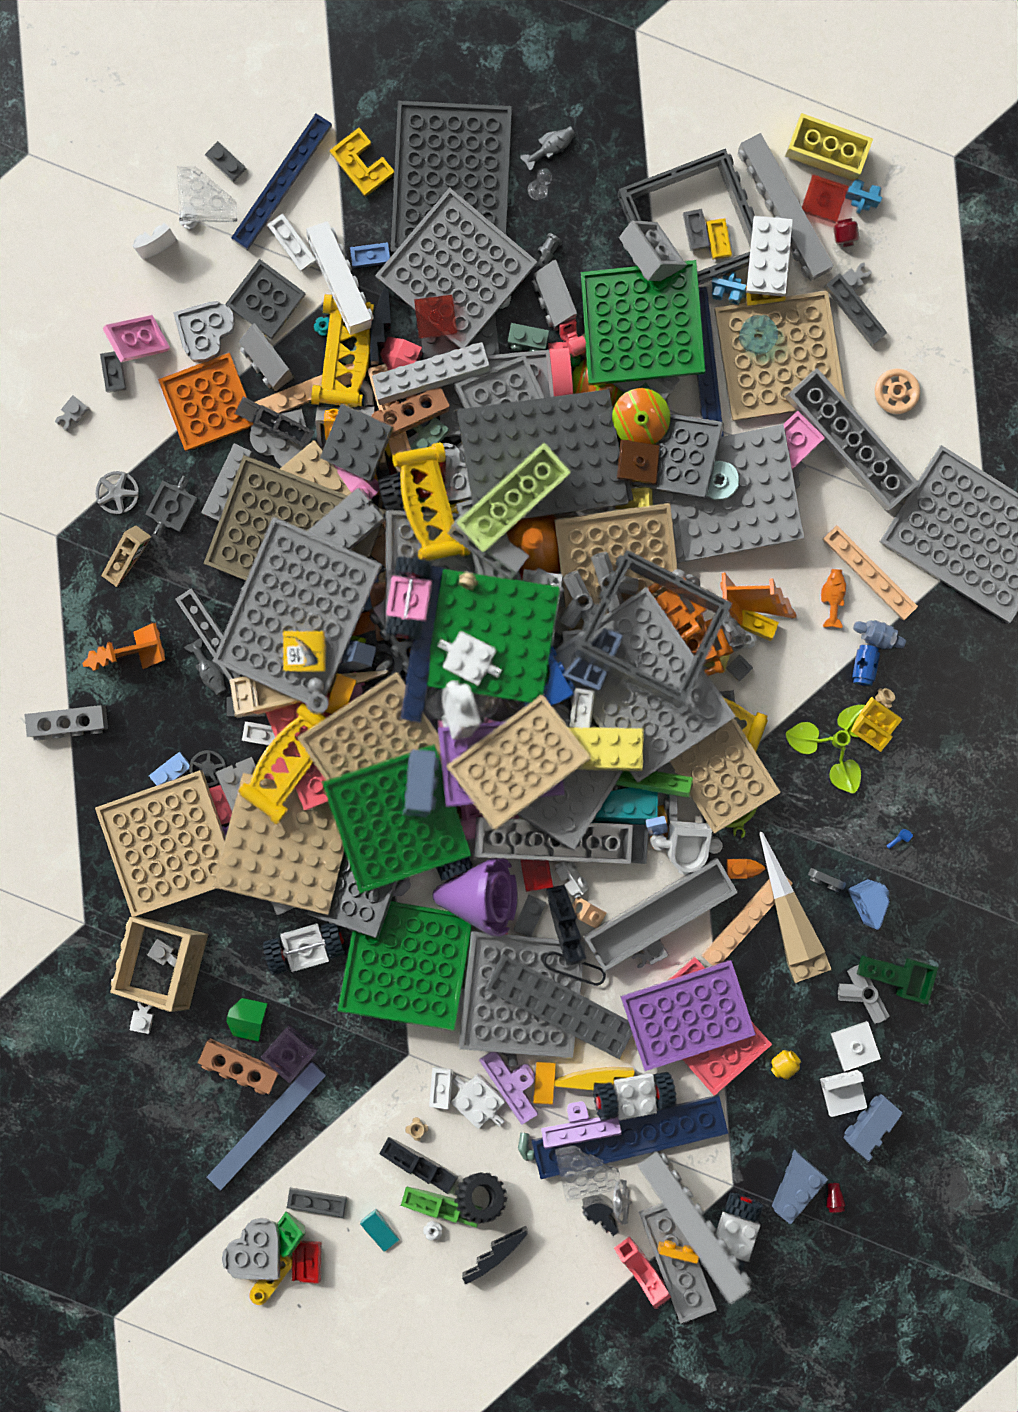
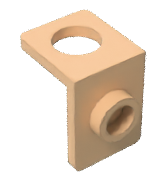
(589, 914)

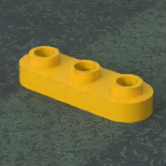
(267, 1288)

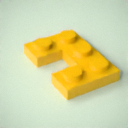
(347, 157)

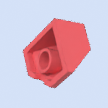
(400, 353)

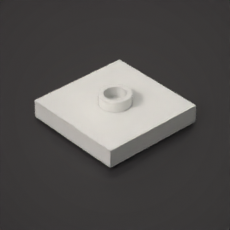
(855, 1046)

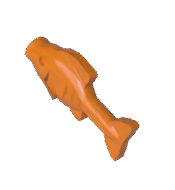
(834, 592)

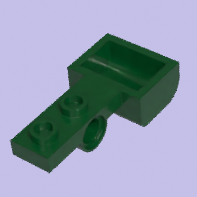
(913, 980)

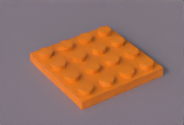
(205, 401)

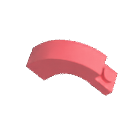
(560, 368)
(643, 1271)

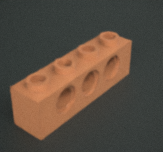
(439, 406)
(232, 1056)

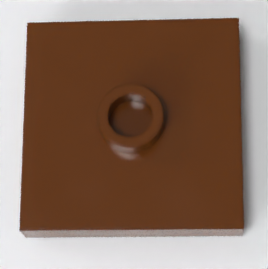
(638, 462)

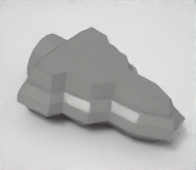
(733, 633)

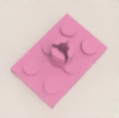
(136, 338)
(801, 438)

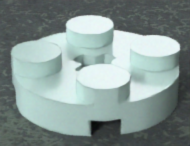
(729, 485)

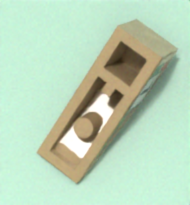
(126, 554)

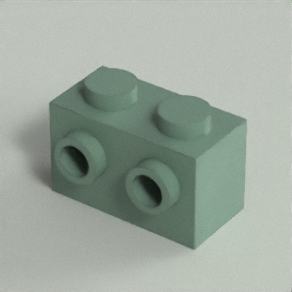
(527, 338)

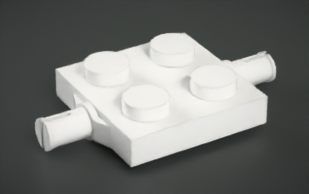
(469, 658)
(477, 1101)

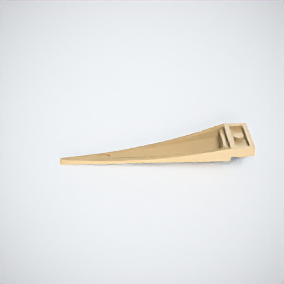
(256, 698)

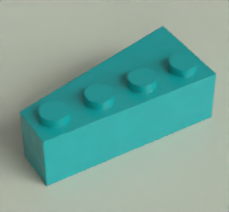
(628, 807)

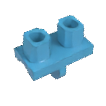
(863, 199)
(729, 285)

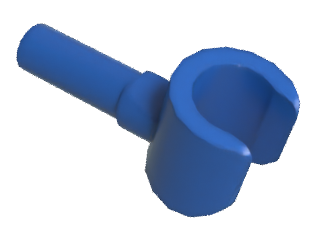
(904, 834)

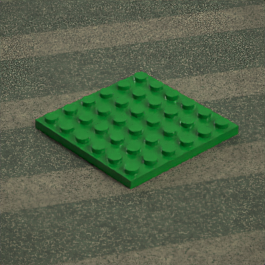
(641, 325)
(505, 615)
(376, 834)
(410, 970)

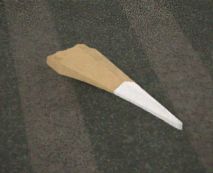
(801, 945)

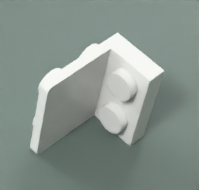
(844, 1093)

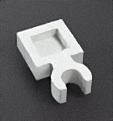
(141, 1019)

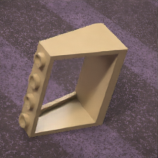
(185, 970)

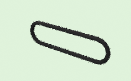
(572, 976)

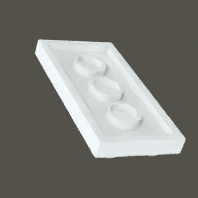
(769, 256)

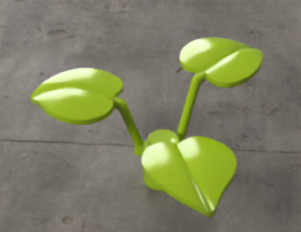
(804, 740)

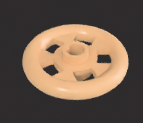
(885, 380)

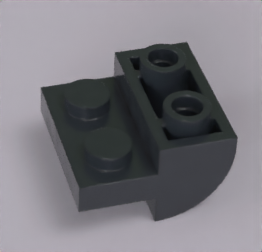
(599, 1209)

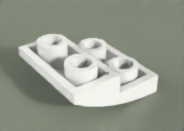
(149, 246)

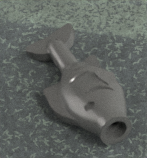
(551, 144)
(210, 672)

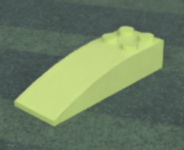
(513, 497)

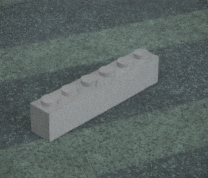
(204, 625)

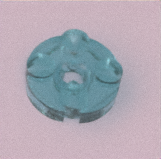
(764, 325)

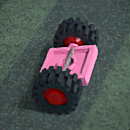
(408, 598)

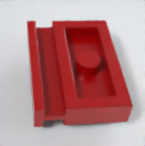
(536, 874)
(307, 1262)

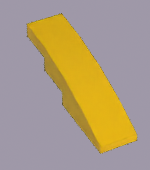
(586, 1078)

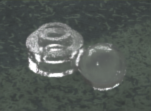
(537, 189)

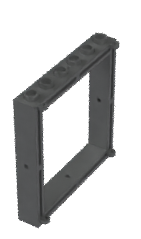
(732, 181)
(674, 583)

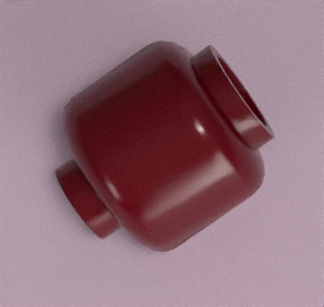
(846, 232)

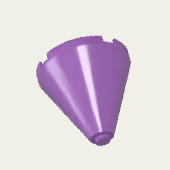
(482, 896)

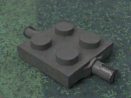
(171, 506)

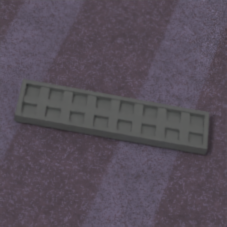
(560, 1006)

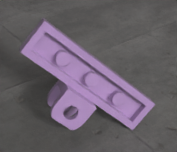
(511, 1084)
(579, 1129)

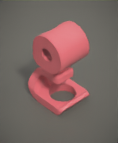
(576, 344)

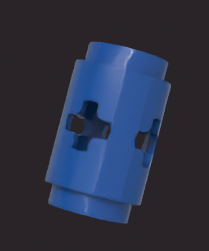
(868, 656)

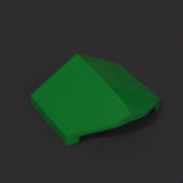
(247, 1019)
(290, 1232)

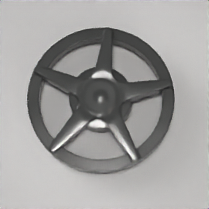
(208, 766)

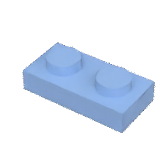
(170, 770)

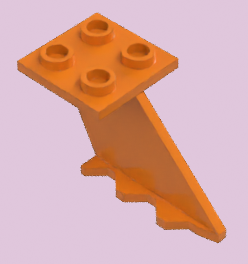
(755, 598)
(147, 644)

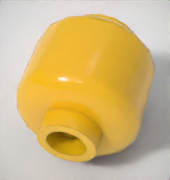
(785, 1064)

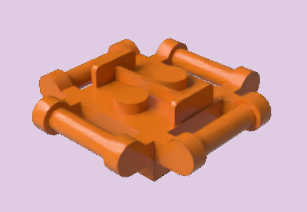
(678, 612)
(694, 642)

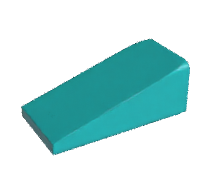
(379, 1230)

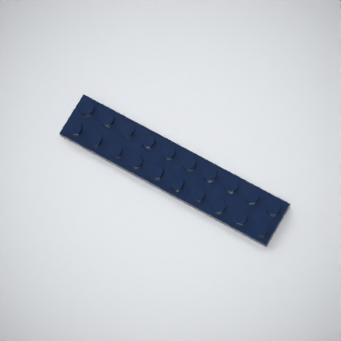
(646, 1134)

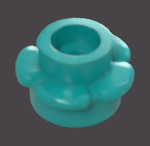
(319, 322)

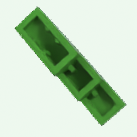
(434, 1205)

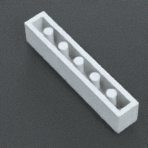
(339, 278)

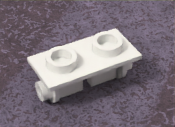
(577, 884)

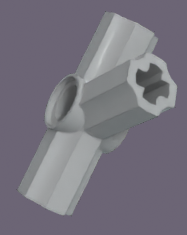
(603, 569)
(576, 610)
(855, 992)

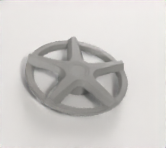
(116, 492)
(621, 1201)

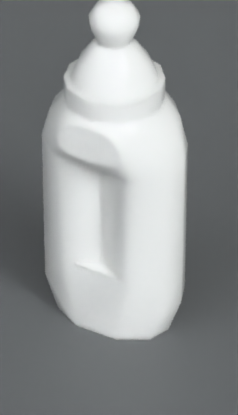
(386, 665)

